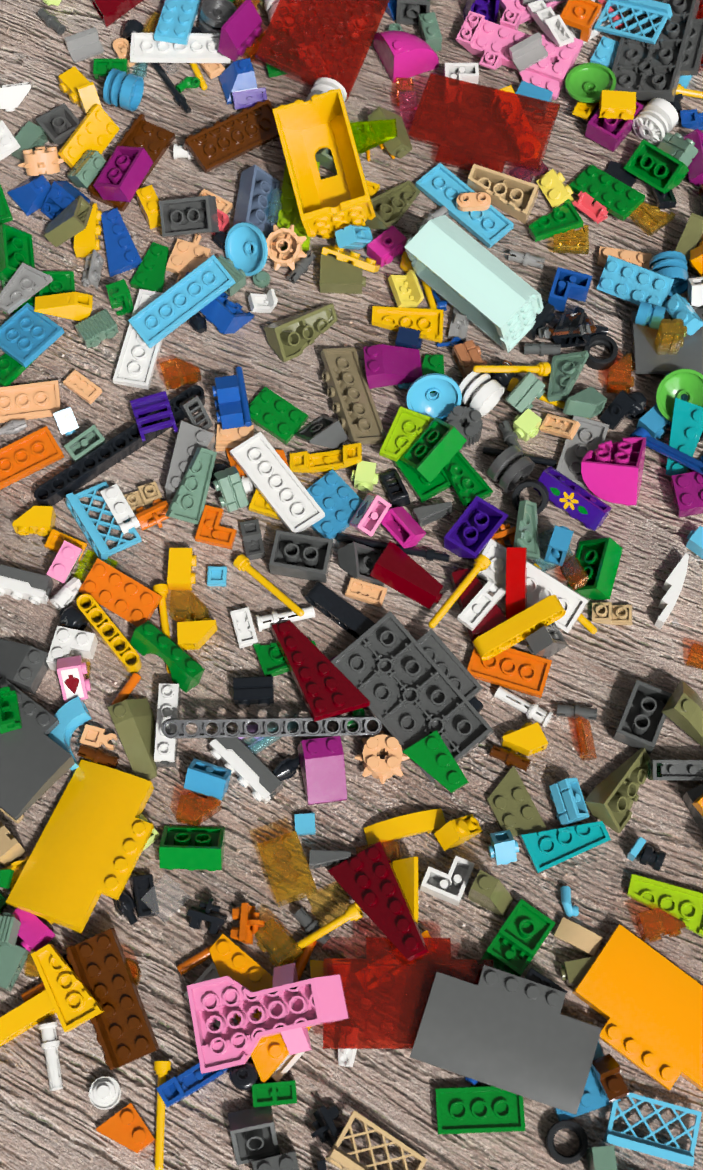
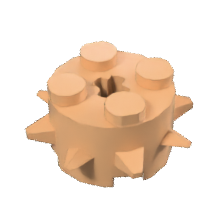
(41, 161)
(283, 237)
(377, 767)

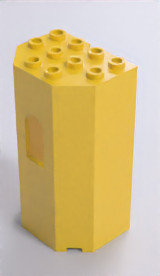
(336, 200)

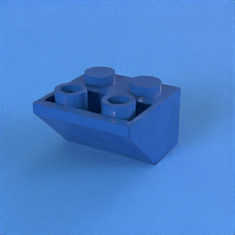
(59, 197)

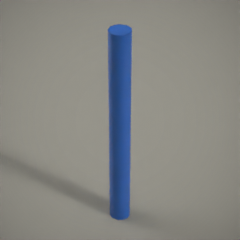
(243, 397)

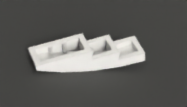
(550, 23)
(673, 587)

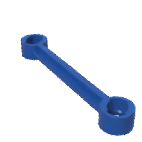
(668, 451)

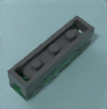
(675, 769)

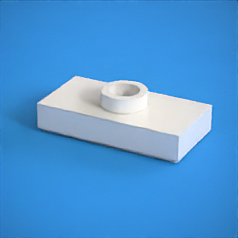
(244, 627)

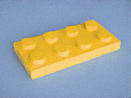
(92, 133)

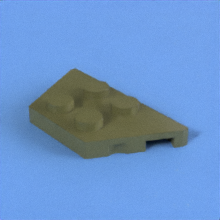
(514, 806)

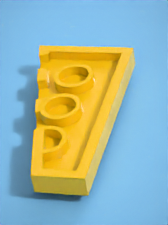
(66, 991)

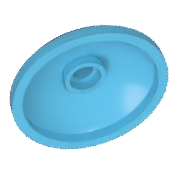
(246, 248)
(434, 404)

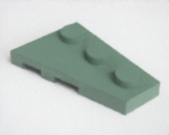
(564, 373)
(527, 529)

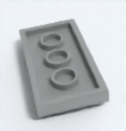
(586, 438)

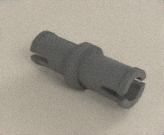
(51, 21)
(301, 267)
(542, 349)
(509, 436)
(576, 711)
(310, 925)

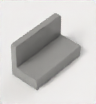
(84, 45)
(528, 52)

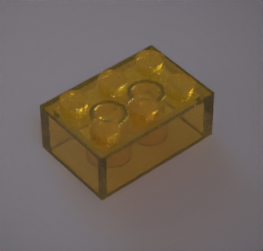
(287, 868)

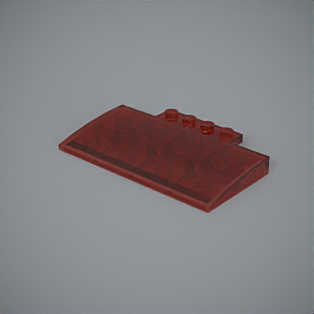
(482, 125)
(390, 993)

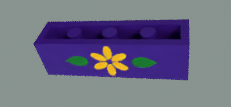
(574, 499)

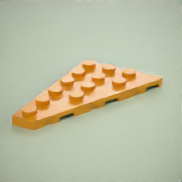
(235, 963)

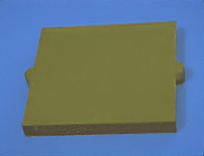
(329, 904)

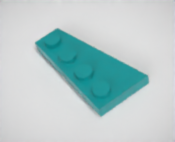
(685, 433)
(561, 844)

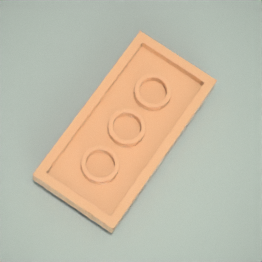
(29, 401)

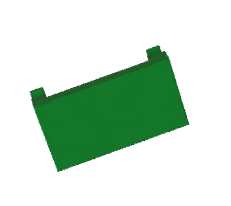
(102, 67)
(120, 297)
(9, 711)
(274, 1093)

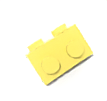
(554, 188)
(406, 290)

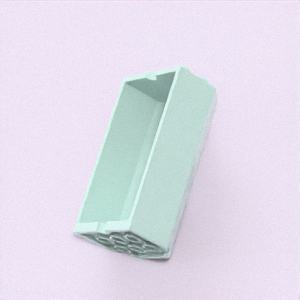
(474, 281)

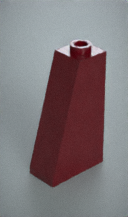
(112, 10)
(406, 576)
(493, 617)

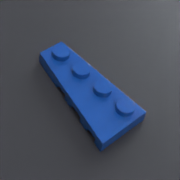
(119, 245)

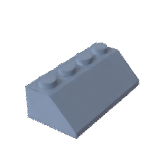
(254, 197)

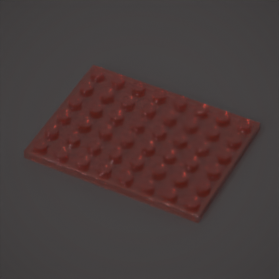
(321, 38)

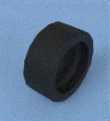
(610, 344)
(535, 484)
(583, 1142)

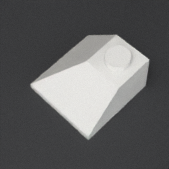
(13, 94)

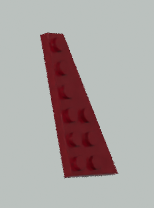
(317, 678)
(377, 891)

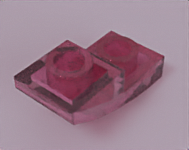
(407, 107)
(527, 175)

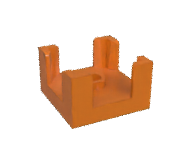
(581, 15)

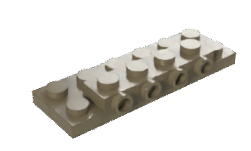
(351, 396)

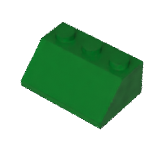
(656, 167)
(15, 249)
(433, 449)
(600, 561)
(192, 848)

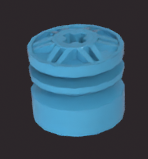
(123, 89)
(674, 266)

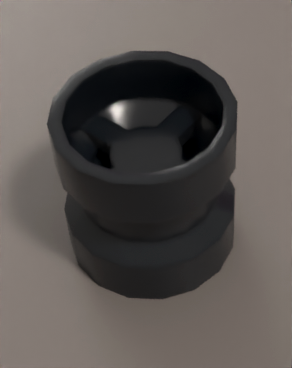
(652, 857)

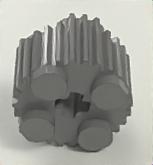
(467, 423)

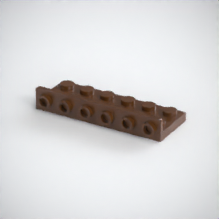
(143, 135)
(233, 136)
(124, 1025)

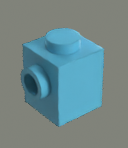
(503, 847)

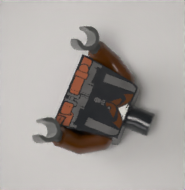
(571, 330)

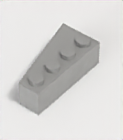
(187, 442)

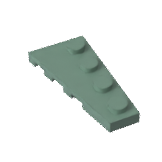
(193, 489)

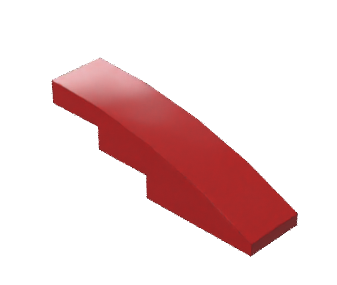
(516, 581)

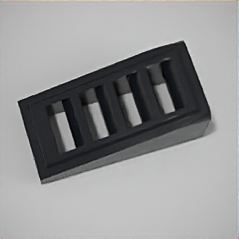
(398, 499)

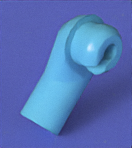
(566, 902)

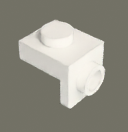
(263, 302)

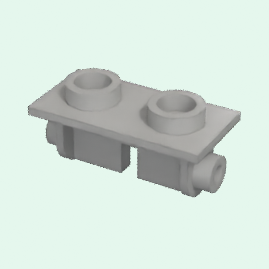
(94, 264)

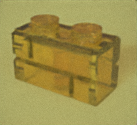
(670, 336)
(277, 943)

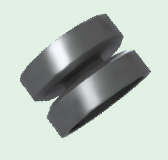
(215, 14)
(510, 468)

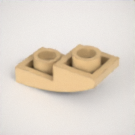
(143, 496)
(611, 614)
(578, 936)

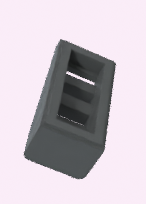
(194, 399)
(431, 513)
(323, 858)

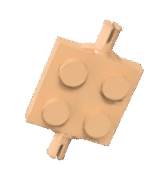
(187, 257)

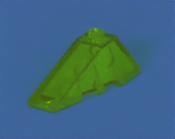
(373, 133)

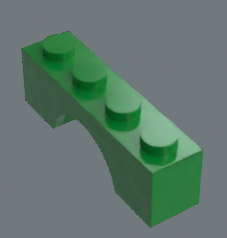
(183, 668)

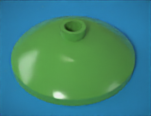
(588, 80)
(676, 384)

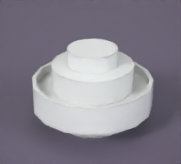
(105, 1093)

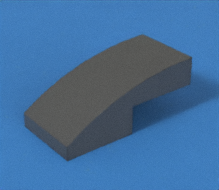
(252, 539)

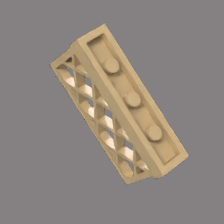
(345, 1162)

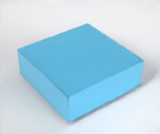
(217, 576)
(305, 824)
(636, 849)

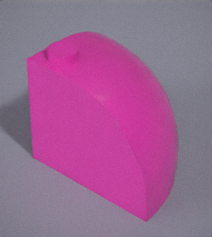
(404, 54)
(615, 470)

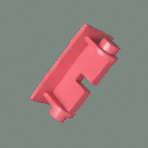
(584, 204)

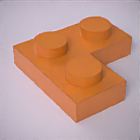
(211, 532)

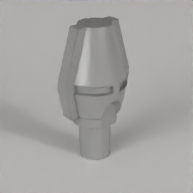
(13, 426)

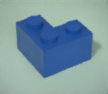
(568, 285)
(228, 402)

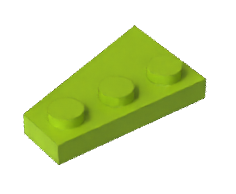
(403, 432)

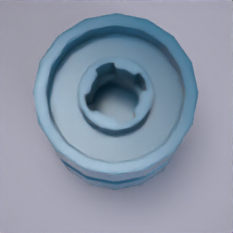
(650, 315)

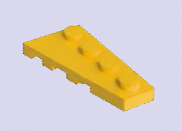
(427, 321)

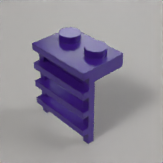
(146, 405)

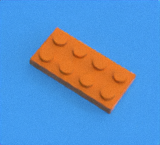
(28, 456)
(120, 593)
(512, 670)

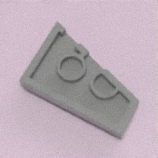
(22, 286)

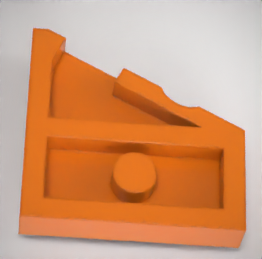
(127, 1129)

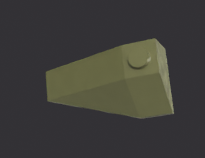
(392, 205)
(295, 333)
(686, 711)
(137, 734)
(616, 793)

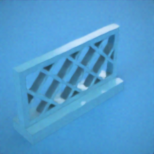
(638, 7)
(87, 525)
(654, 1147)

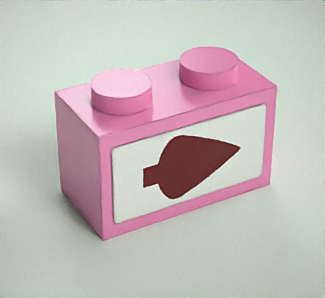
(370, 514)
(64, 562)
(72, 678)

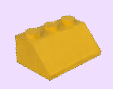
(407, 874)

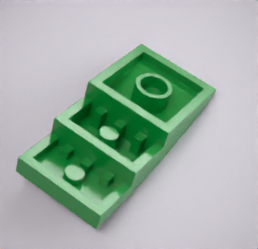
(62, 283)
(519, 939)

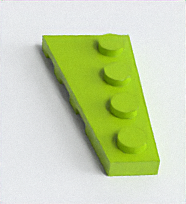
(674, 900)

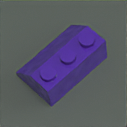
(474, 529)

